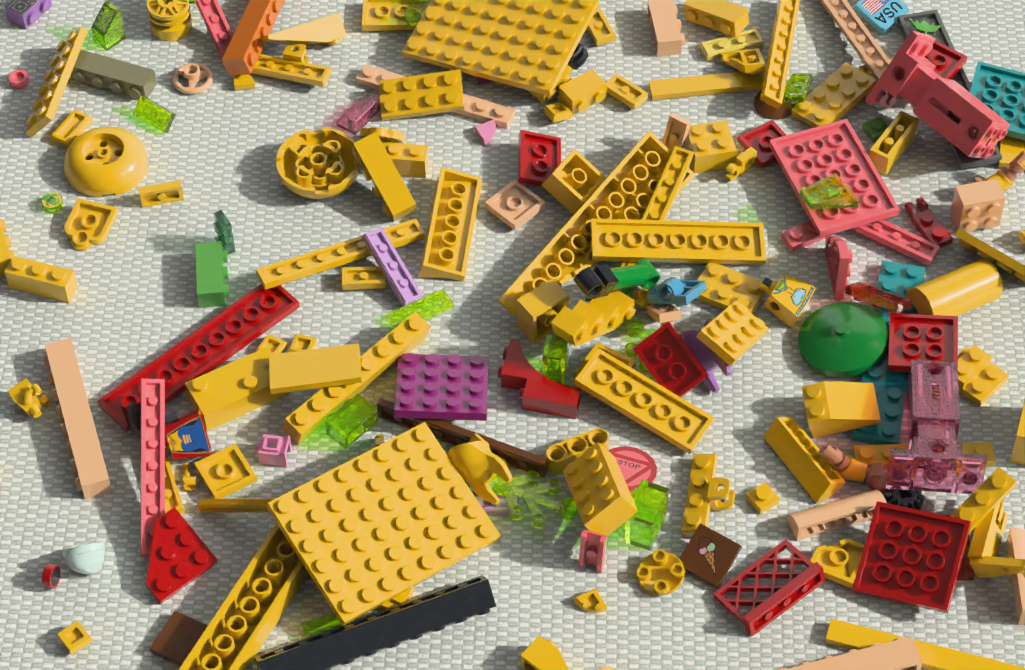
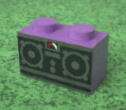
(26, 12)

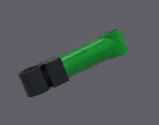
(603, 280)

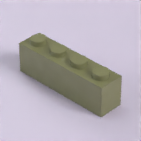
(113, 75)

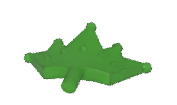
(924, 27)

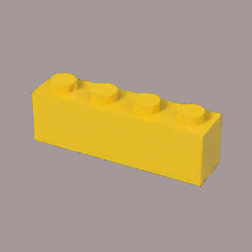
(384, 176)

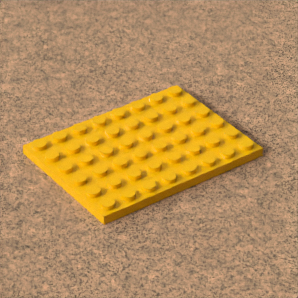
(502, 39)
(383, 522)

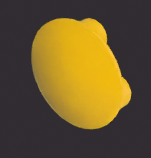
(660, 573)

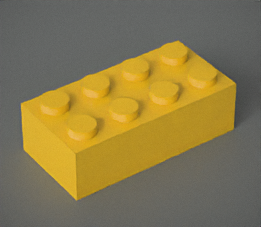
(599, 490)

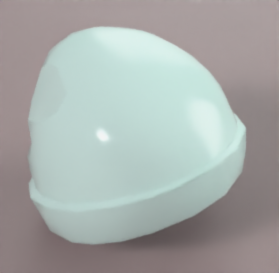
(85, 557)

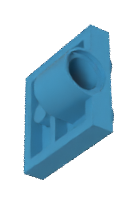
(676, 292)

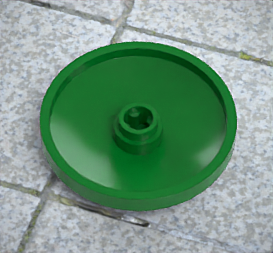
(843, 339)

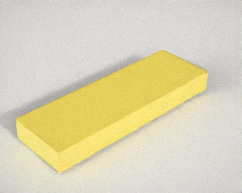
(745, 40)

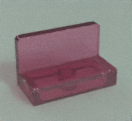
(359, 114)

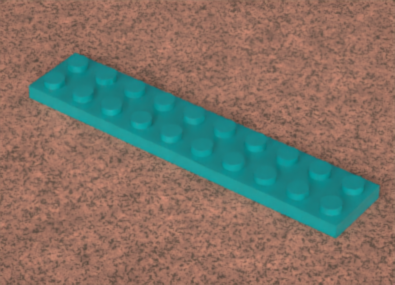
(889, 385)

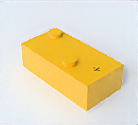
(233, 389)

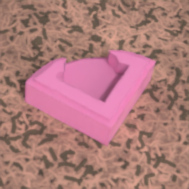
(486, 131)

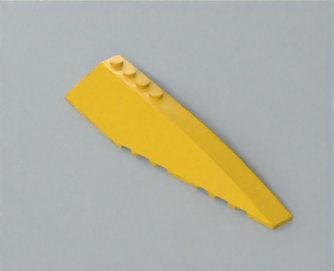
(620, 196)

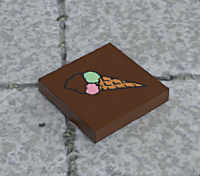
(709, 555)

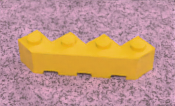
(593, 318)

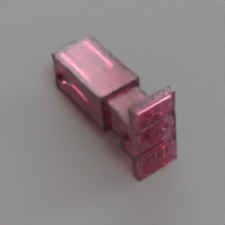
(933, 422)

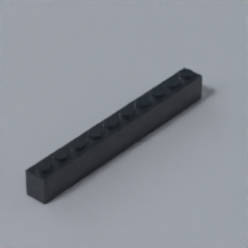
(383, 628)

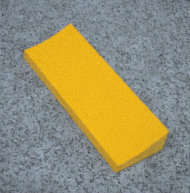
(450, 225)

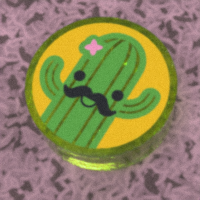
(52, 202)

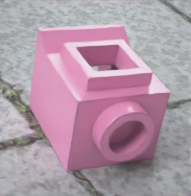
(273, 450)

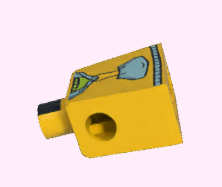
(787, 297)

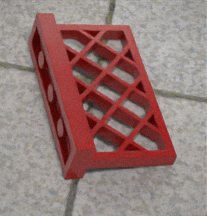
(781, 597)

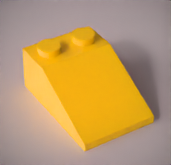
(839, 406)

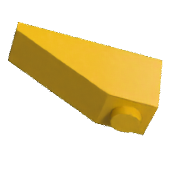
(542, 655)

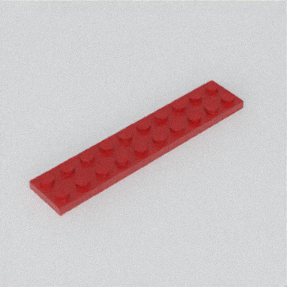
(204, 348)

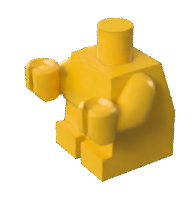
(25, 397)

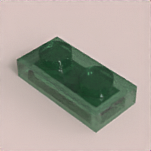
(224, 232)

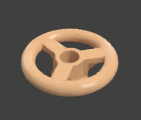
(193, 74)

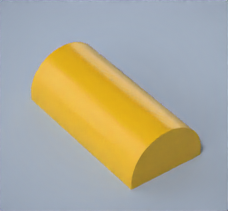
(958, 290)

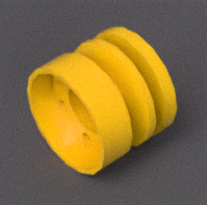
(170, 19)

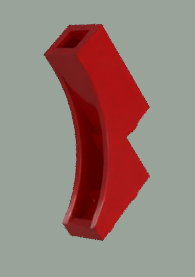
(536, 390)

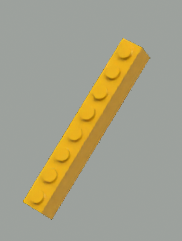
(374, 364)

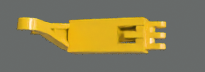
(986, 546)

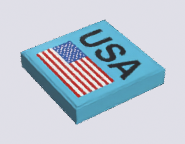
(881, 13)

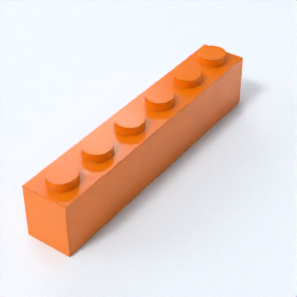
(246, 41)

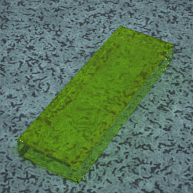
(426, 307)

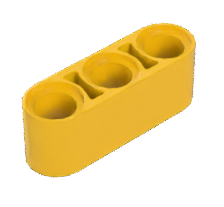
(566, 449)

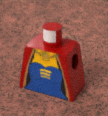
(187, 436)

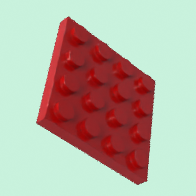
(912, 557)

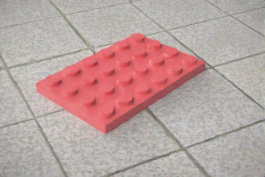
(831, 150)

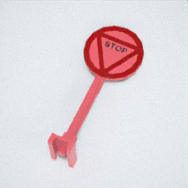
(635, 466)

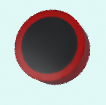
(51, 576)

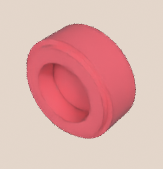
(18, 79)

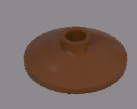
(771, 112)

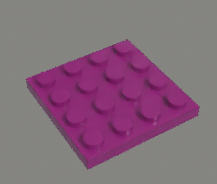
(442, 387)

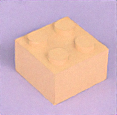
(977, 205)

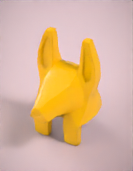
(479, 466)

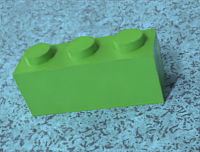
(211, 274)

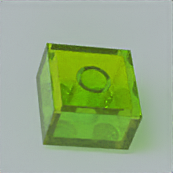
(652, 506)

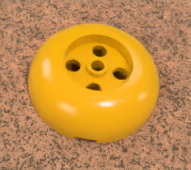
(327, 157)
(94, 167)

